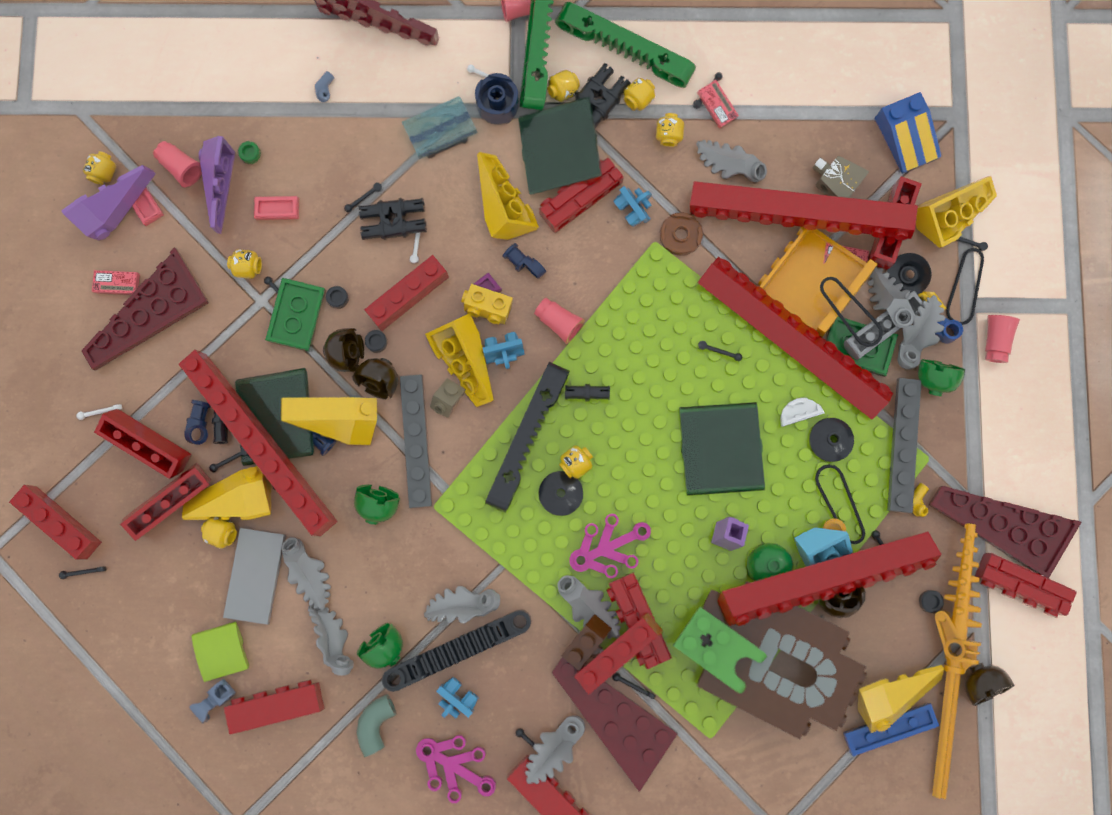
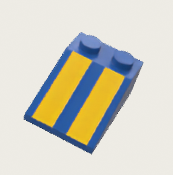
(909, 132)

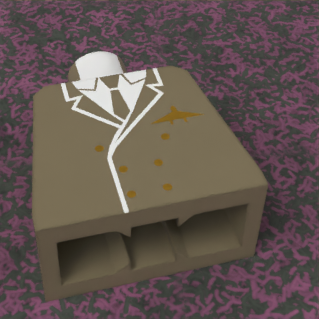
(840, 177)

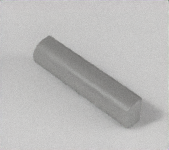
(871, 332)

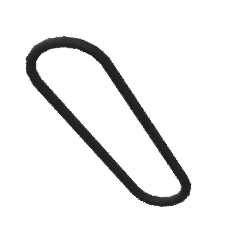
(956, 282)
(843, 319)
(849, 495)

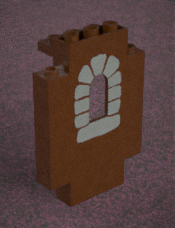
(775, 697)

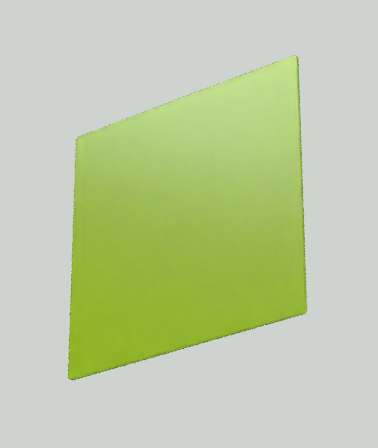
(650, 357)

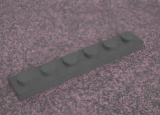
(416, 441)
(904, 445)

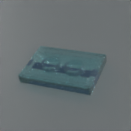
(439, 127)

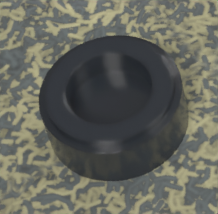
(337, 297)
(376, 341)
(931, 601)

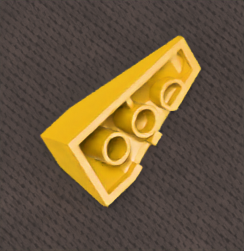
(503, 208)
(949, 214)
(463, 353)
(340, 418)
(239, 495)
(887, 701)

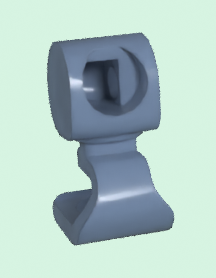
(218, 696)

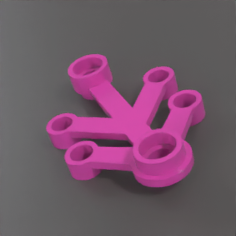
(606, 548)
(452, 766)

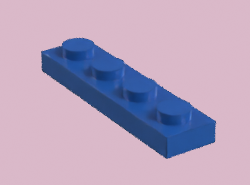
(910, 723)

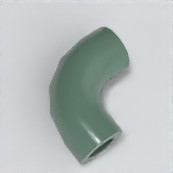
(370, 722)

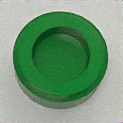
(249, 152)

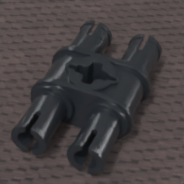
(609, 97)
(385, 211)

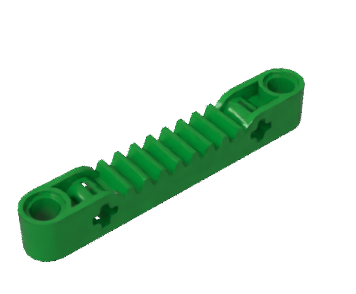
(578, 20)
(534, 92)

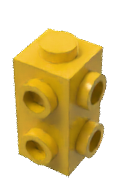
(487, 304)

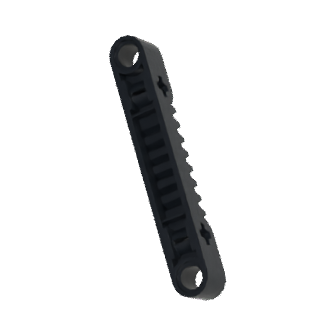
(553, 382)
(456, 650)

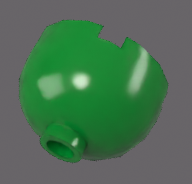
(940, 377)
(375, 504)
(768, 561)
(382, 648)

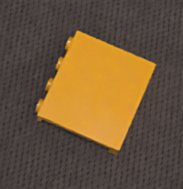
(801, 270)

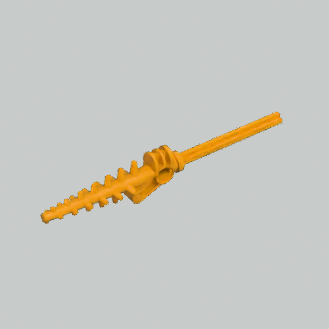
(954, 630)

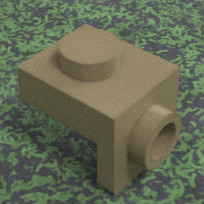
(446, 397)

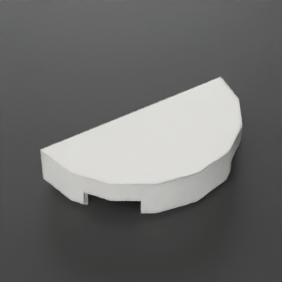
(799, 410)

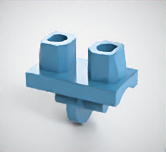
(627, 198)
(505, 351)
(464, 705)

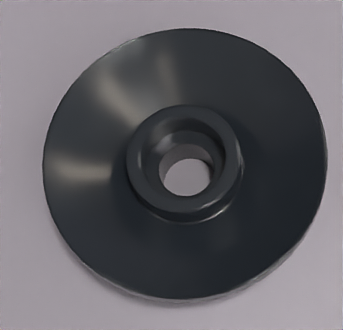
(918, 265)
(822, 445)
(560, 505)

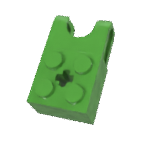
(722, 653)

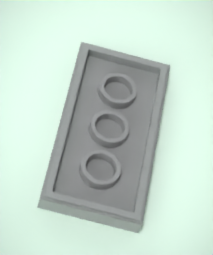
(254, 576)

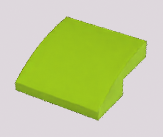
(219, 651)

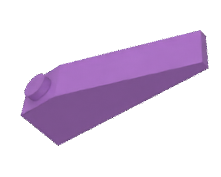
(216, 168)
(104, 210)

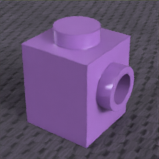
(730, 533)

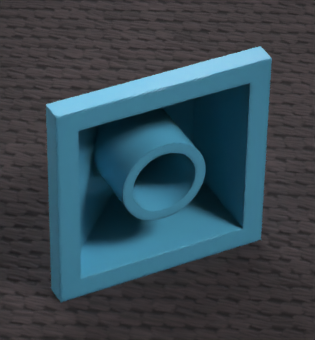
(822, 545)

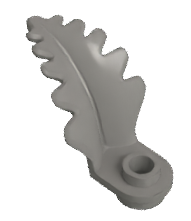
(731, 161)
(890, 298)
(921, 333)
(306, 573)
(587, 603)
(462, 605)
(331, 640)
(556, 748)

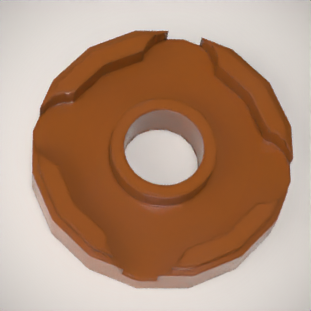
(672, 242)

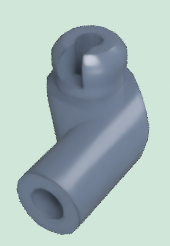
(321, 87)

